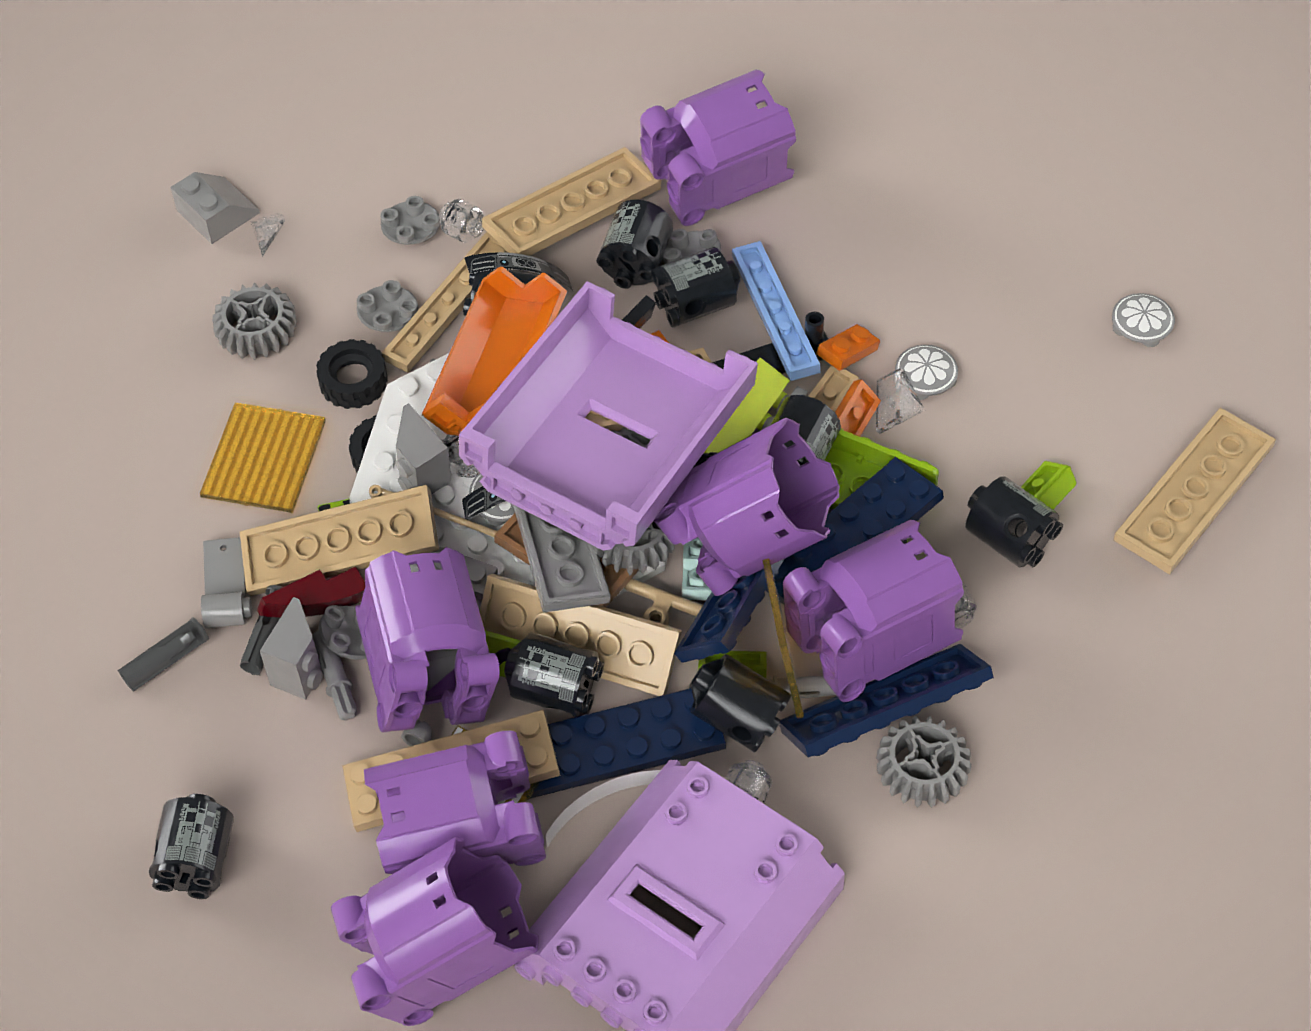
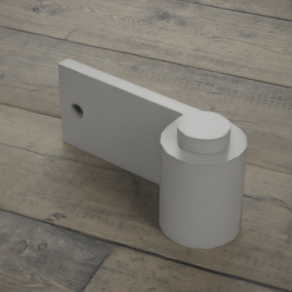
(224, 585)

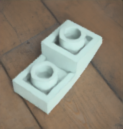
(692, 585)

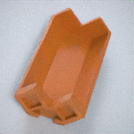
(493, 339)

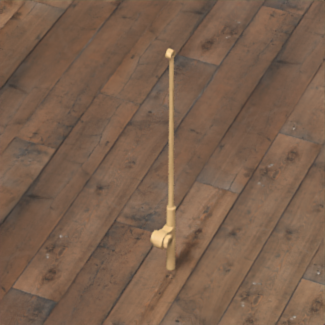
(662, 599)

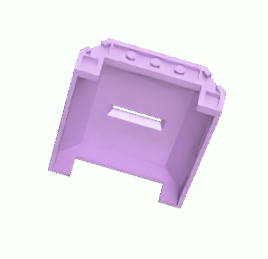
(575, 473)
(716, 859)

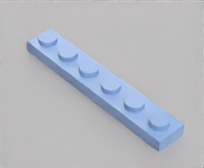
(776, 311)

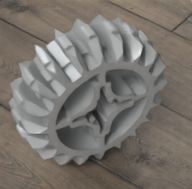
(255, 329)
(648, 551)
(915, 775)

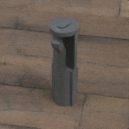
(163, 654)
(252, 660)

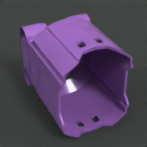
(718, 146)
(751, 505)
(874, 608)
(420, 613)
(458, 796)
(433, 931)

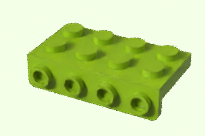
(859, 458)

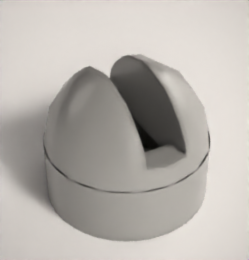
(420, 734)

